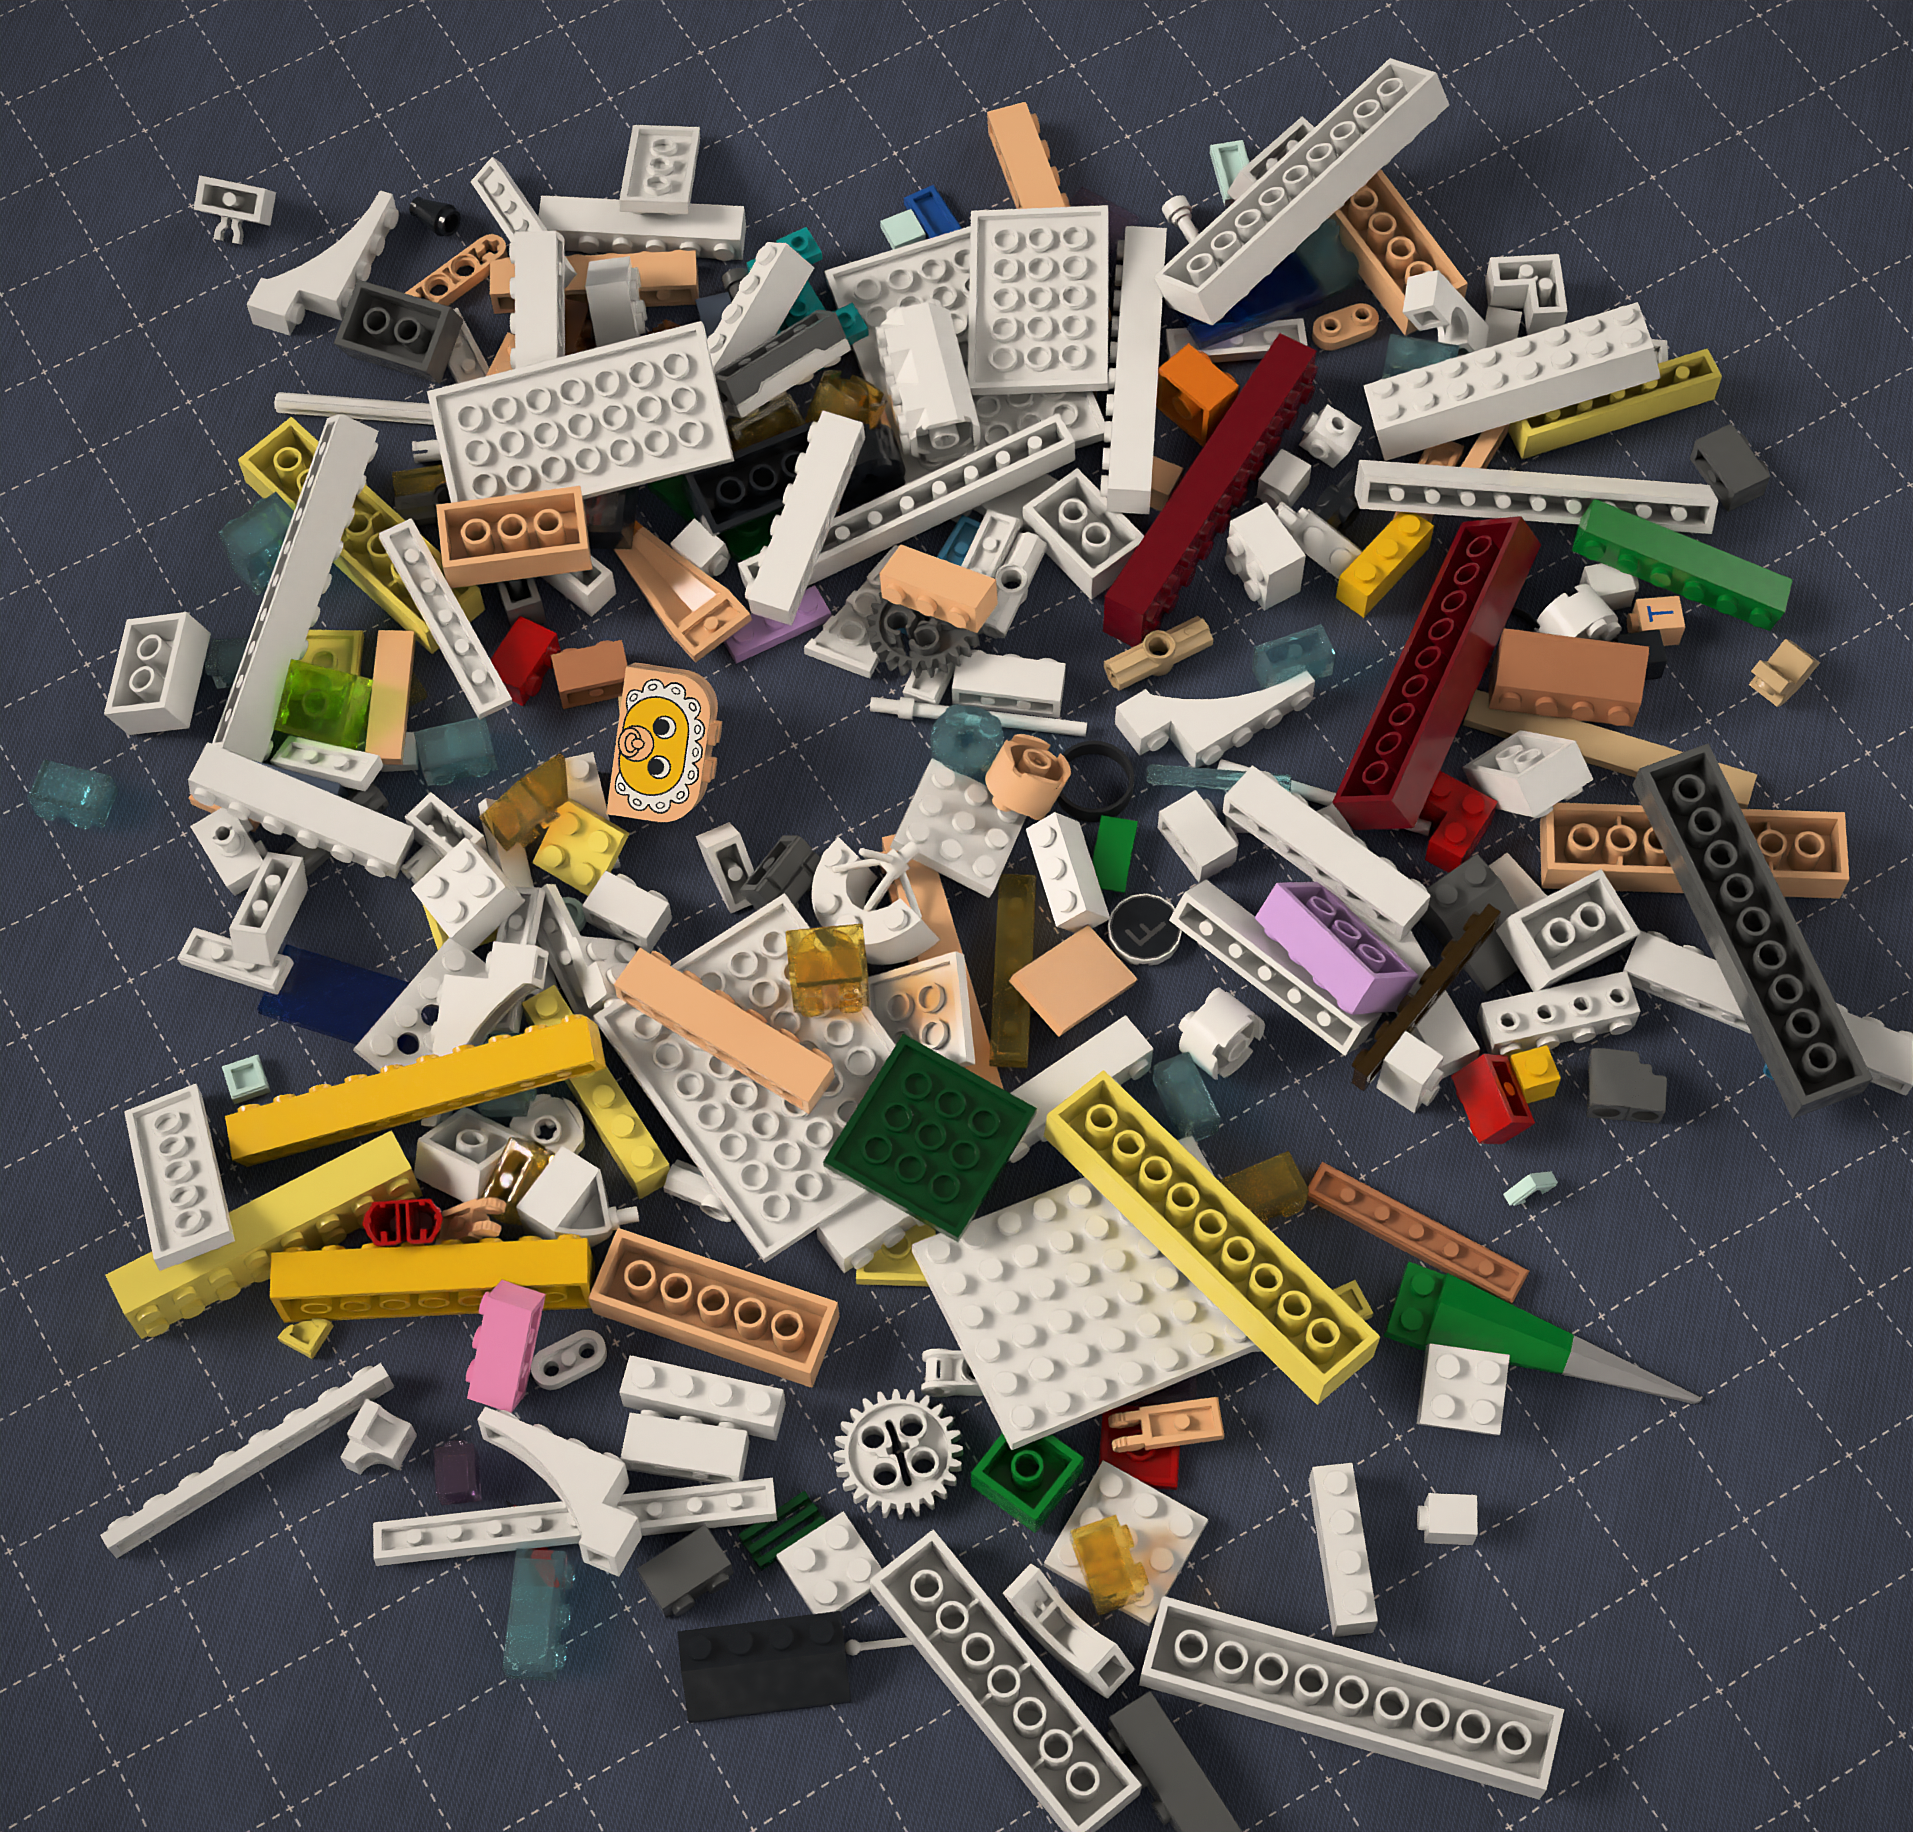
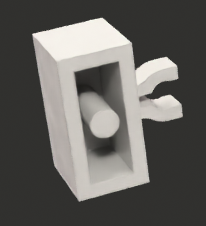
(234, 203)

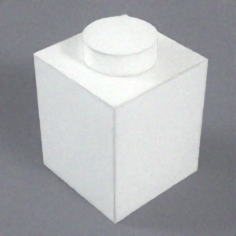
(1283, 480)
(702, 549)
(1611, 585)
(1448, 1519)

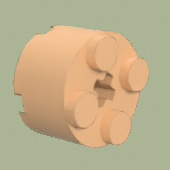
(1027, 776)

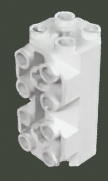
(927, 381)

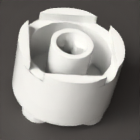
(1579, 616)
(1220, 1034)

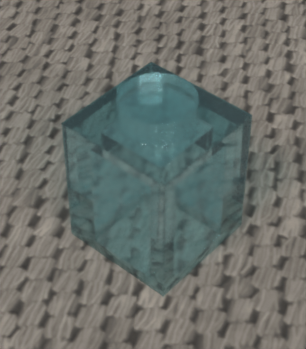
(225, 660)

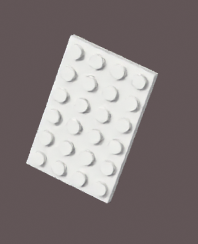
(1039, 300)

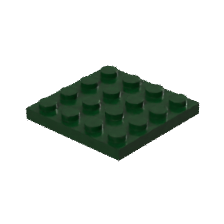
(930, 1137)

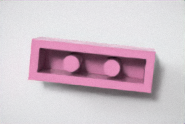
(504, 1345)

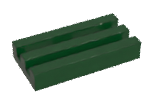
(782, 1512)

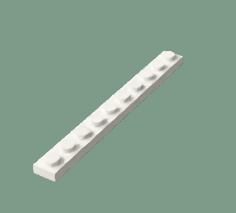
(553, 1525)

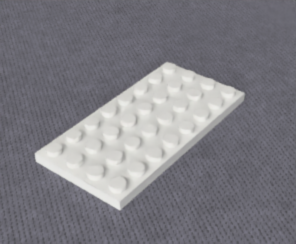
(585, 420)

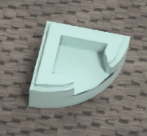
(1536, 1181)

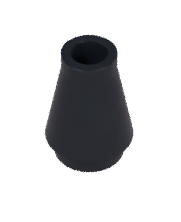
(437, 216)

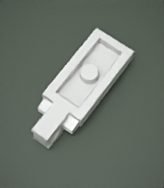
(1318, 539)

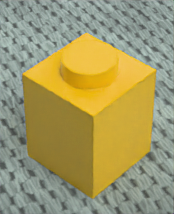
(1536, 1073)

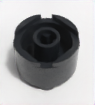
(877, 466)

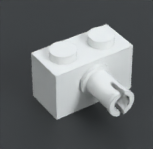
(438, 832)
(230, 848)

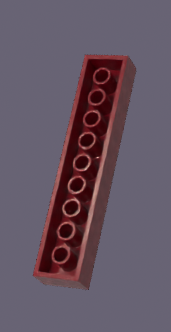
(1210, 492)
(1437, 674)

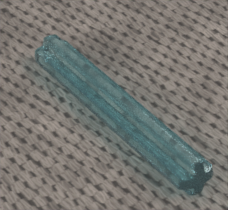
(1202, 777)

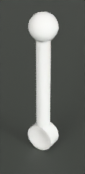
(853, 1647)

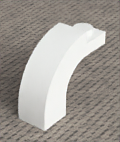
(1065, 1635)

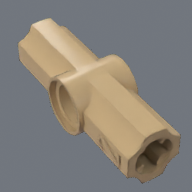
(1175, 643)

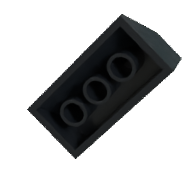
(749, 485)
(764, 1667)

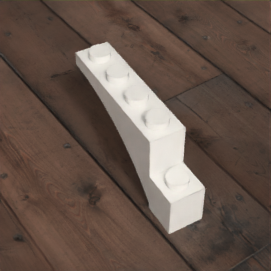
(328, 279)
(1208, 726)
(476, 1005)
(583, 1480)

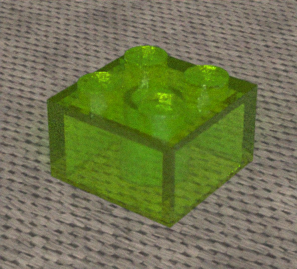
(323, 704)

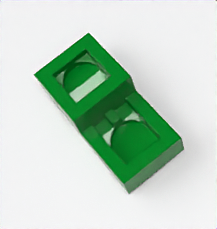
(1114, 852)

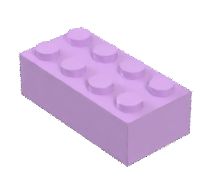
(1335, 948)

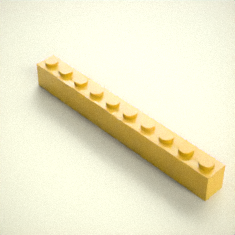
(415, 1091)

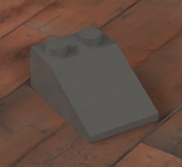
(1454, 901)

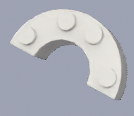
(839, 899)

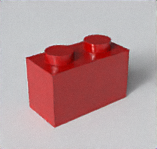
(525, 658)
(1492, 1099)

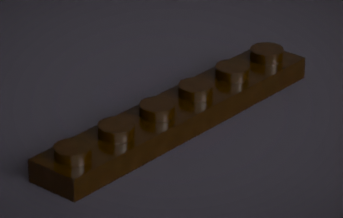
(1433, 985)

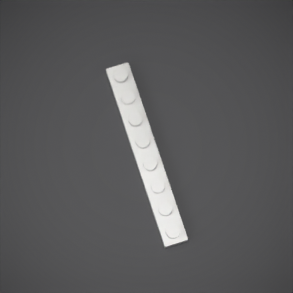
(237, 1466)

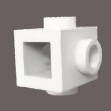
(1329, 435)

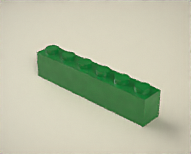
(1682, 565)

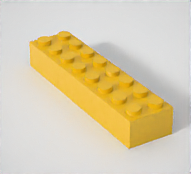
(427, 1278)

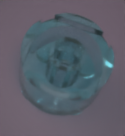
(966, 740)

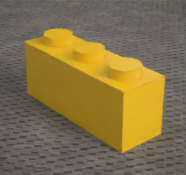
(1384, 562)

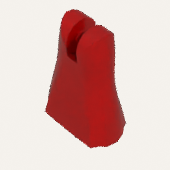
(402, 1220)

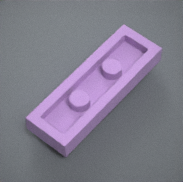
(766, 633)

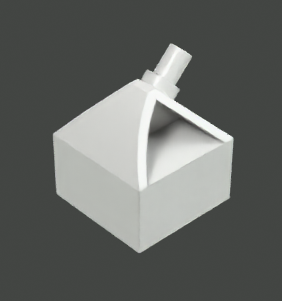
(571, 1200)

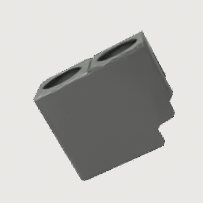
(1624, 1087)

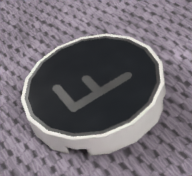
(1142, 930)

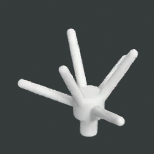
(894, 864)

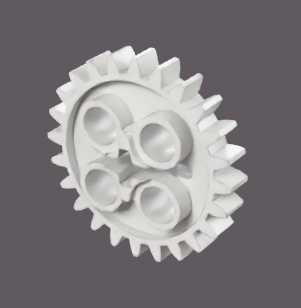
(865, 1463)

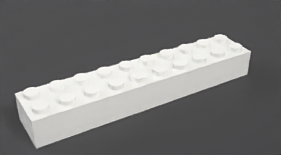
(1301, 191)
(1352, 1697)

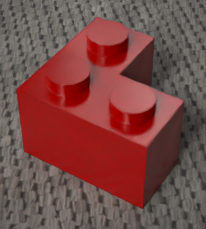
(1459, 819)

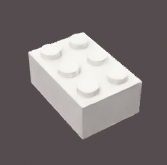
(1080, 533)
(157, 673)
(1529, 773)
(1568, 931)

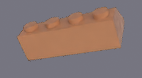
(1568, 677)

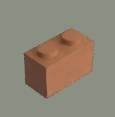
(590, 673)

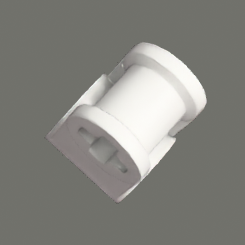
(953, 1374)

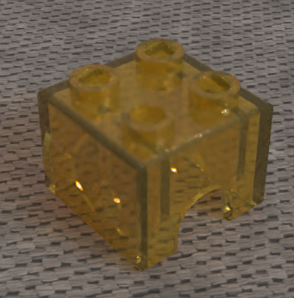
(828, 969)

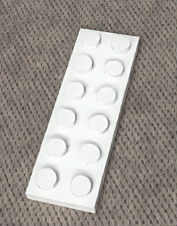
(178, 1177)

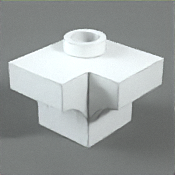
(377, 1439)

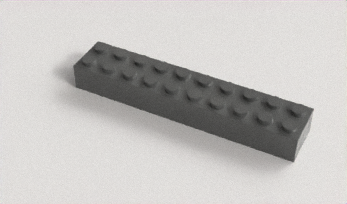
(1751, 931)

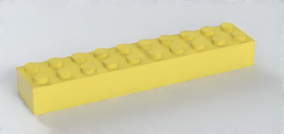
(1211, 1237)

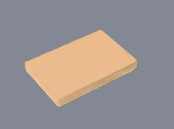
(1073, 980)

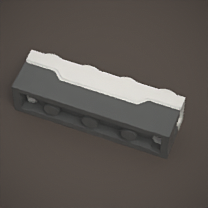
(781, 363)

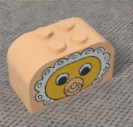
(663, 743)

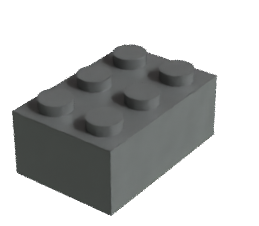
(398, 331)

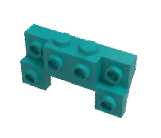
(808, 301)

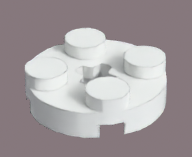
(552, 1113)

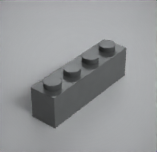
(1167, 1769)

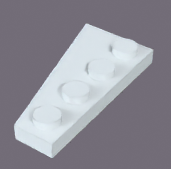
(844, 636)

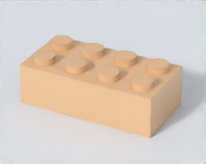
(514, 537)

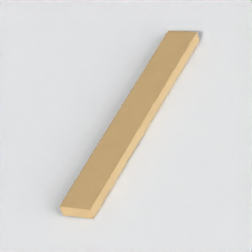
(1597, 744)

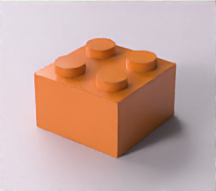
(1194, 392)

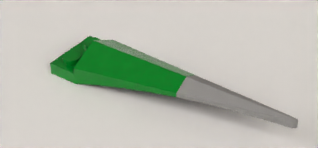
(1459, 1315)

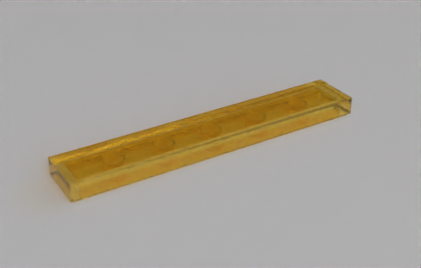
(1013, 952)

